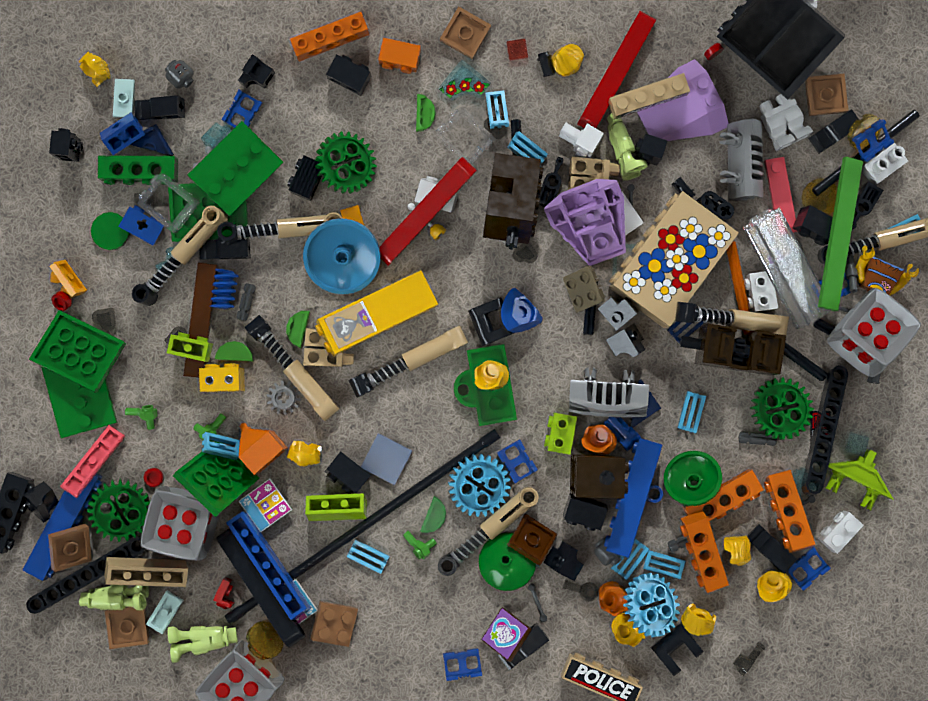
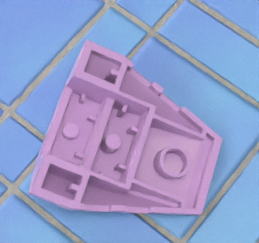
(689, 116)
(591, 219)

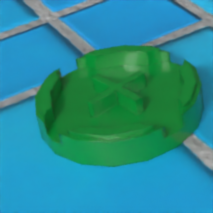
(107, 233)

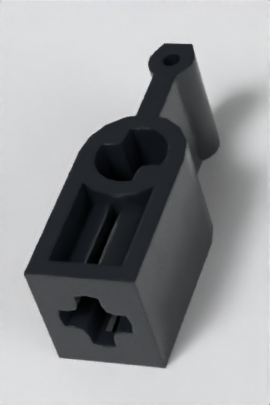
(160, 108)
(833, 132)
(552, 189)
(867, 198)
(216, 250)
(771, 549)
(533, 642)

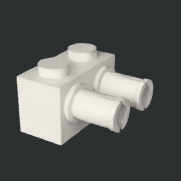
(583, 141)
(884, 163)

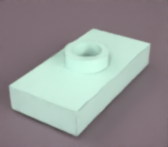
(123, 97)
(164, 612)

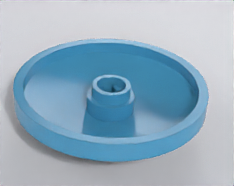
(341, 256)

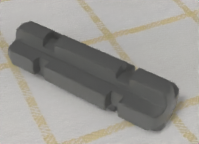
(245, 302)
(756, 438)
(680, 542)

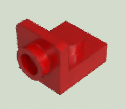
(224, 590)

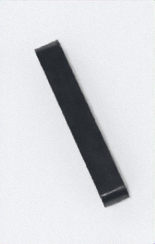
(818, 437)
(79, 578)
(287, 629)

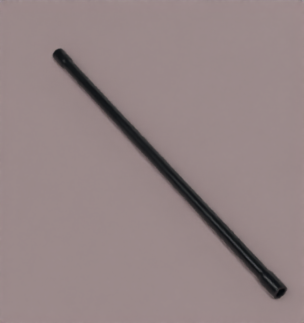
(484, 442)

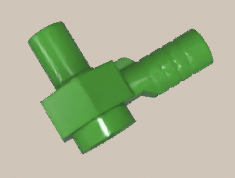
(147, 413)
(209, 428)
(421, 550)

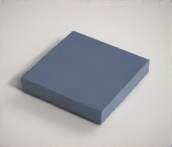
(386, 459)

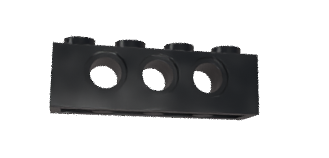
(12, 482)

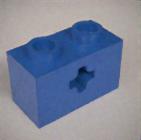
(122, 133)
(129, 224)

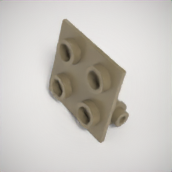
(584, 289)

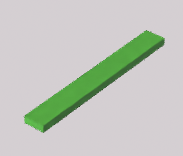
(840, 234)

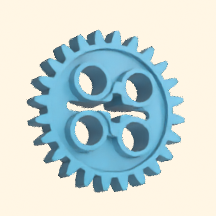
(488, 471)
(656, 619)

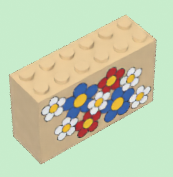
(672, 258)

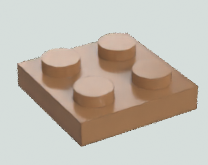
(465, 32)
(826, 94)
(69, 547)
(334, 623)
(126, 627)

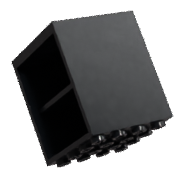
(780, 40)

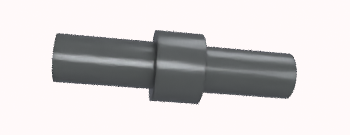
(852, 274)

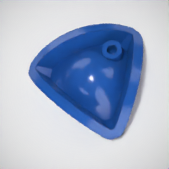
(519, 313)

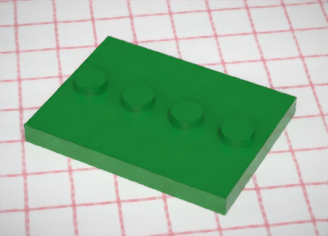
(235, 168)
(177, 203)
(77, 351)
(77, 407)
(215, 480)

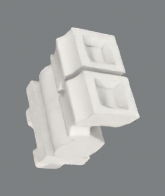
(782, 118)

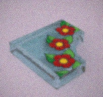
(464, 81)

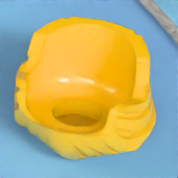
(567, 60)
(95, 67)
(491, 375)
(304, 454)
(739, 548)
(774, 586)
(698, 620)
(624, 632)

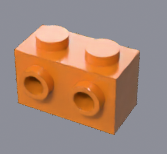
(399, 55)

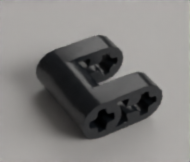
(725, 207)
(483, 325)
(671, 642)

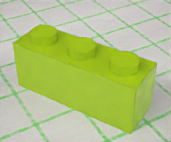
(336, 507)

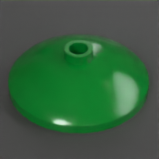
(693, 467)
(502, 575)

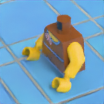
(881, 274)

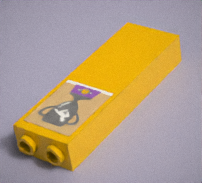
(376, 313)

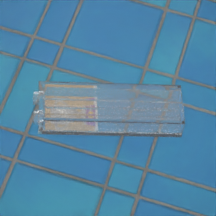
(786, 266)

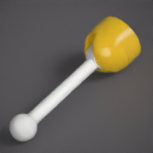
(435, 230)

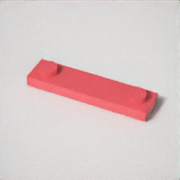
(780, 188)
(92, 461)

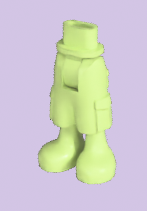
(623, 148)
(115, 597)
(203, 640)

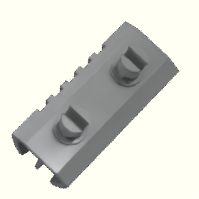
(744, 159)
(608, 398)

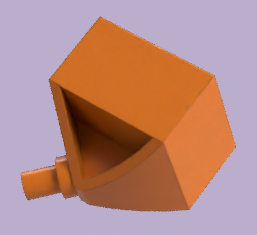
(259, 448)

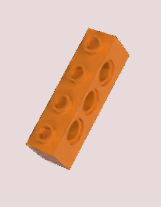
(329, 36)
(785, 481)
(752, 491)
(716, 576)

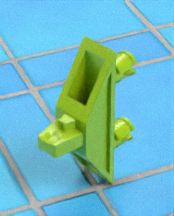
(863, 473)

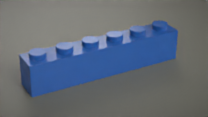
(632, 506)
(65, 516)
(269, 566)

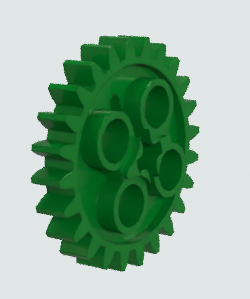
(338, 146)
(777, 392)
(103, 518)

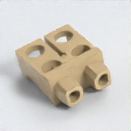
(588, 169)
(320, 357)

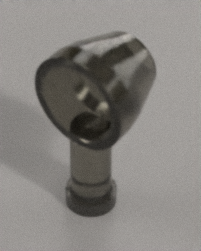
(582, 589)
(744, 663)

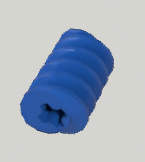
(224, 290)

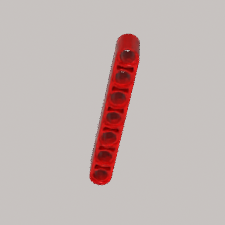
(617, 70)
(426, 210)

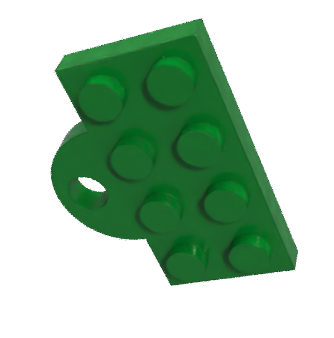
(491, 405)

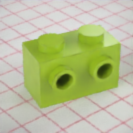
(190, 348)
(561, 433)

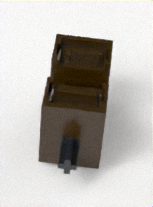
(513, 199)
(720, 349)
(598, 476)

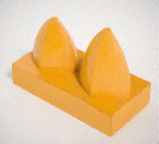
(65, 275)

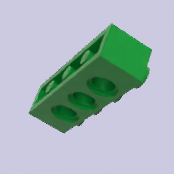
(108, 164)

